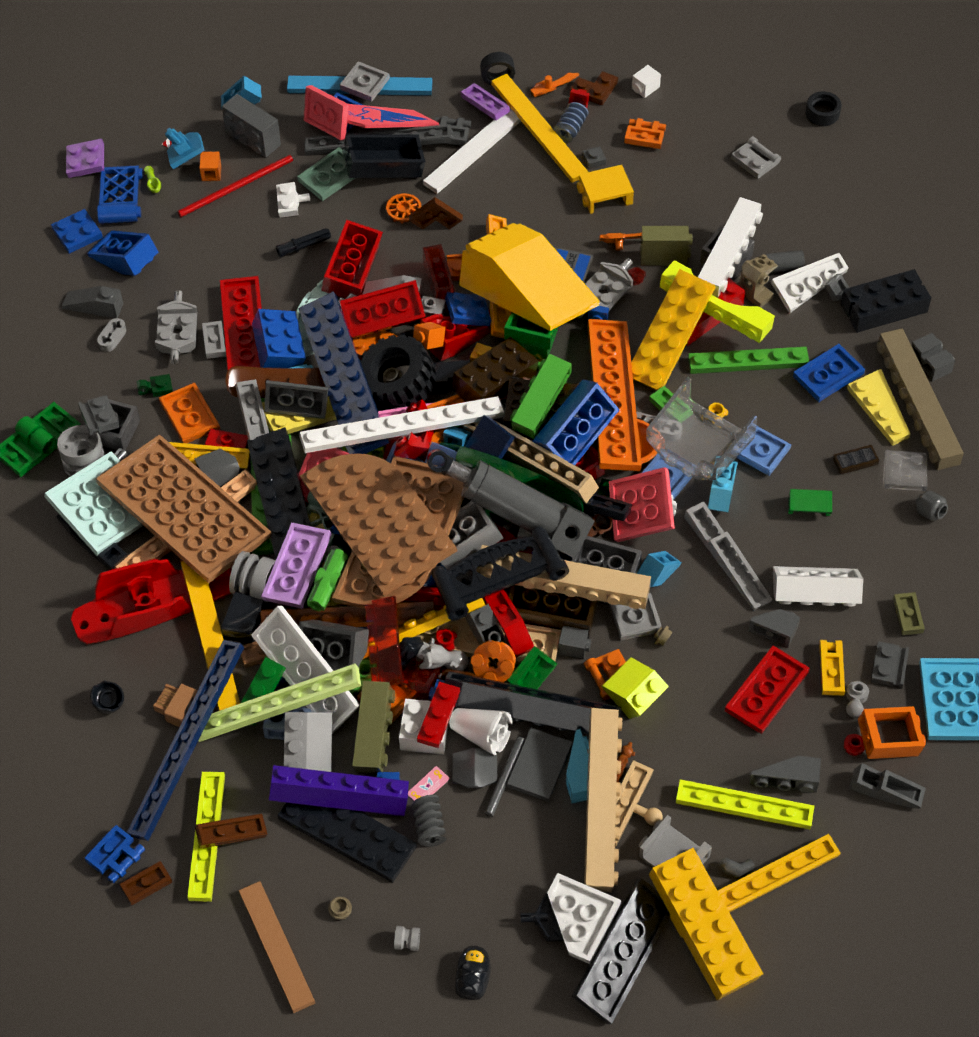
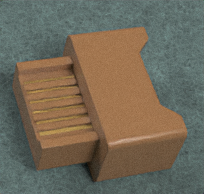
(175, 703)

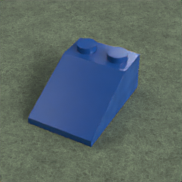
(124, 251)

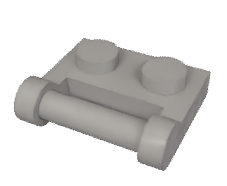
(753, 162)

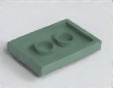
(326, 175)

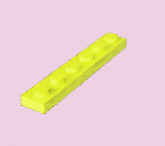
(745, 804)
(204, 859)

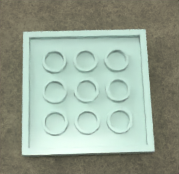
(90, 509)

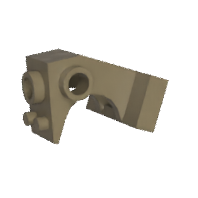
(756, 273)

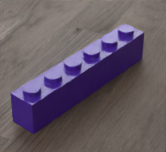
(339, 790)

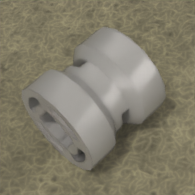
(407, 938)

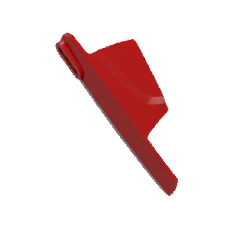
(138, 599)

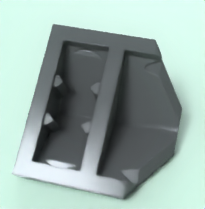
(218, 466)
(474, 768)

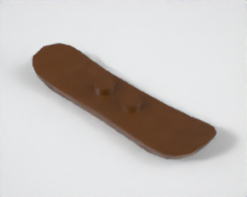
(303, 376)

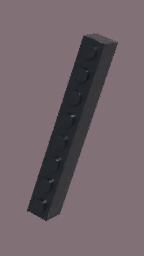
(525, 703)

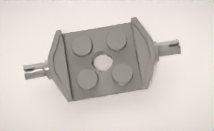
(613, 279)
(175, 316)

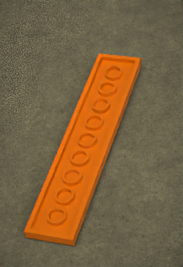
(612, 370)

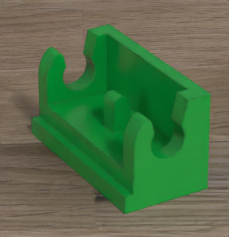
(810, 501)
(533, 669)

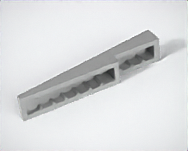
(727, 555)

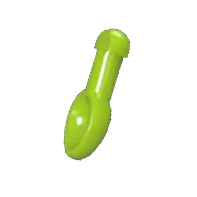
(153, 183)

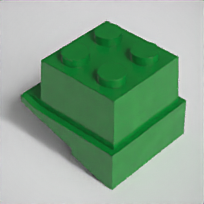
(530, 336)

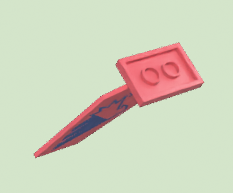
(333, 114)

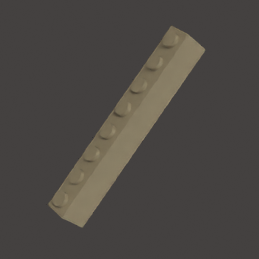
(920, 399)

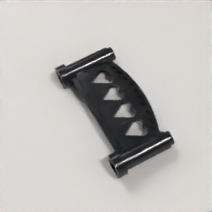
(457, 595)

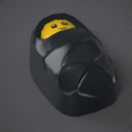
(472, 973)

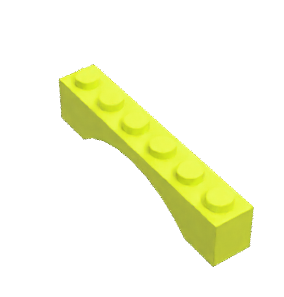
(748, 320)

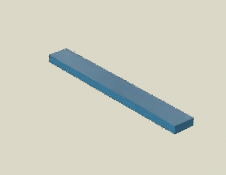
(331, 85)

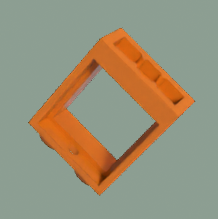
(871, 737)

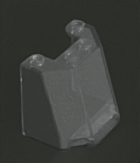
(695, 437)

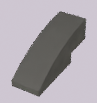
(887, 787)

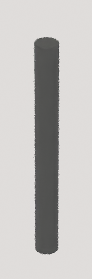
(491, 808)

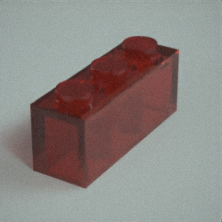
(437, 271)

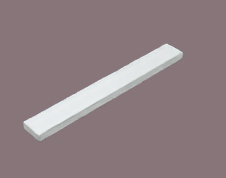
(470, 152)

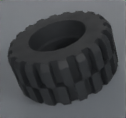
(392, 354)

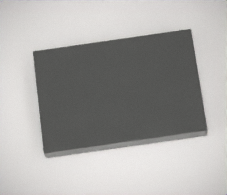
(539, 764)

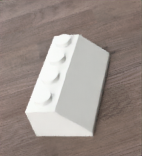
(817, 585)

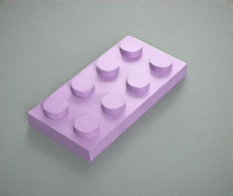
(296, 565)

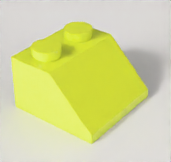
(634, 687)

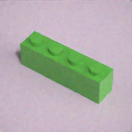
(541, 395)

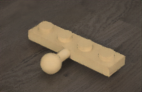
(630, 794)

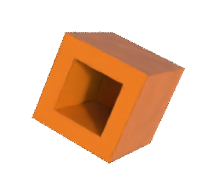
(210, 166)
(429, 334)

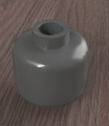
(931, 505)

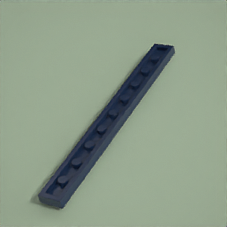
(185, 740)

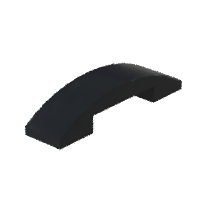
(109, 557)

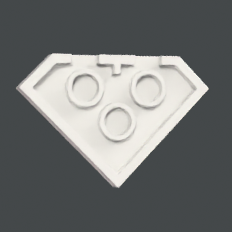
(582, 915)

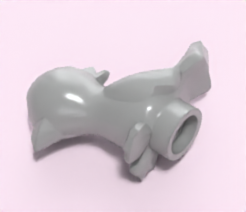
(437, 656)

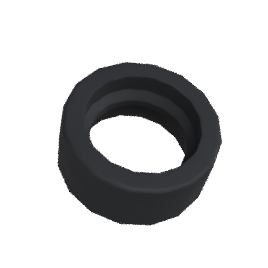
(494, 59)
(824, 98)

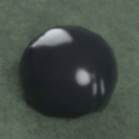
(107, 697)

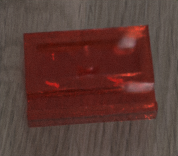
(419, 679)

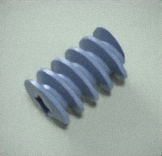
(571, 121)

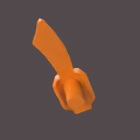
(547, 85)
(618, 238)

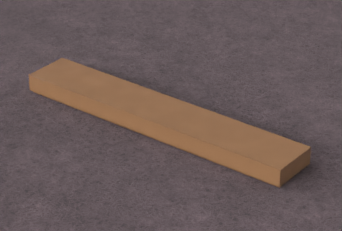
(277, 947)

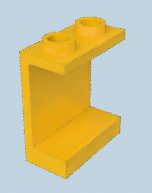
(604, 185)

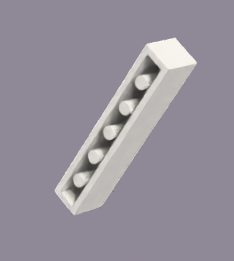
(731, 243)

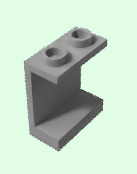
(667, 843)

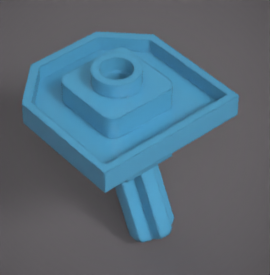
(183, 146)

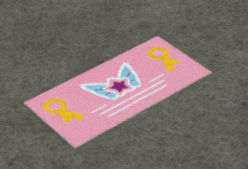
(429, 784)

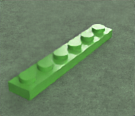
(748, 360)

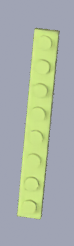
(282, 701)

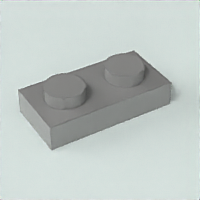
(214, 339)

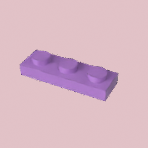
(485, 101)

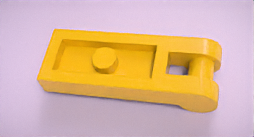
(832, 668)

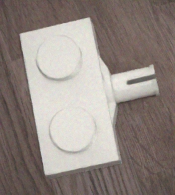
(289, 199)

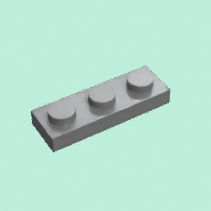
(251, 408)

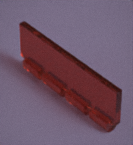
(386, 639)

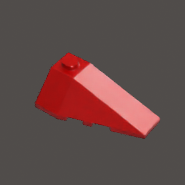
(456, 336)

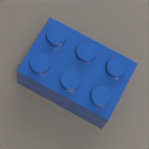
(278, 339)

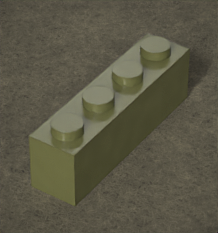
(372, 727)

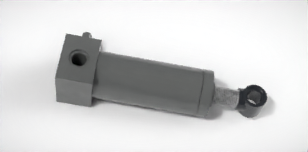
(518, 502)

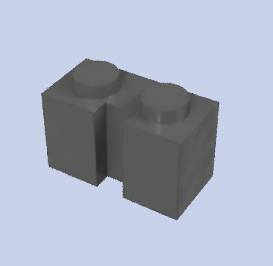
(932, 357)

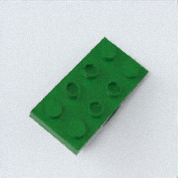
(35, 438)

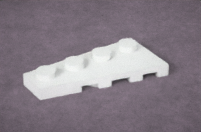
(804, 283)

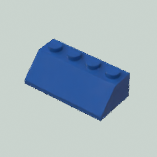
(577, 422)

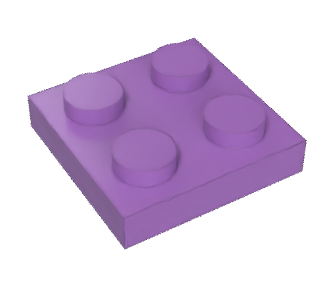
(85, 158)

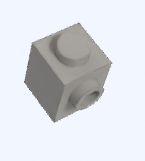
(433, 306)

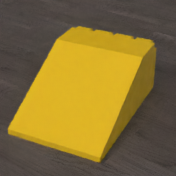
(525, 276)

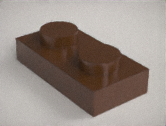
(146, 883)

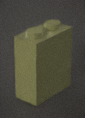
(665, 244)

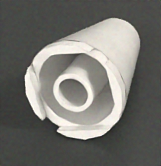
(482, 727)

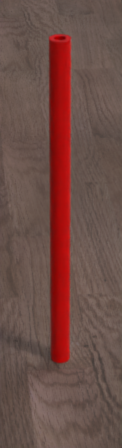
(234, 186)

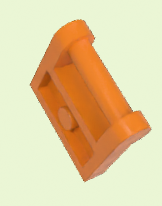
(610, 662)

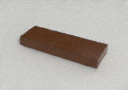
(231, 830)

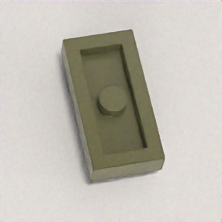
(908, 613)

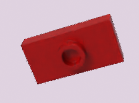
(226, 439)

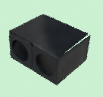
(242, 618)

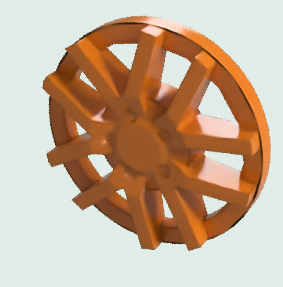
(402, 207)

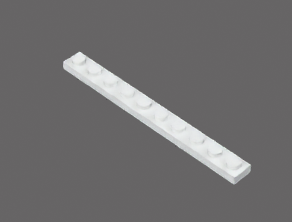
(400, 424)

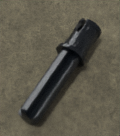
(302, 242)

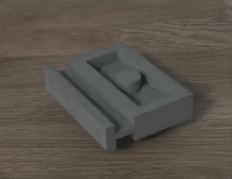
(98, 415)
(889, 664)

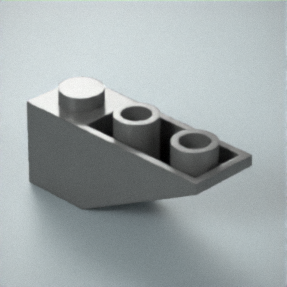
(485, 627)
(794, 773)

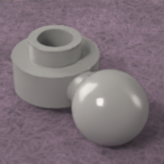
(856, 698)

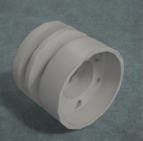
(79, 448)
(250, 574)

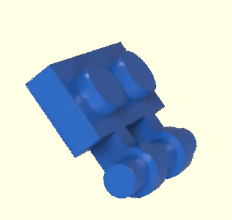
(110, 849)

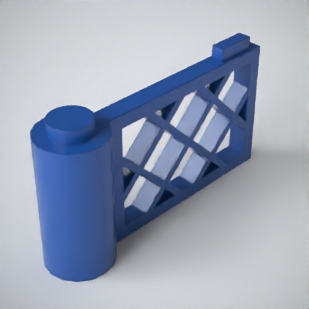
(119, 210)

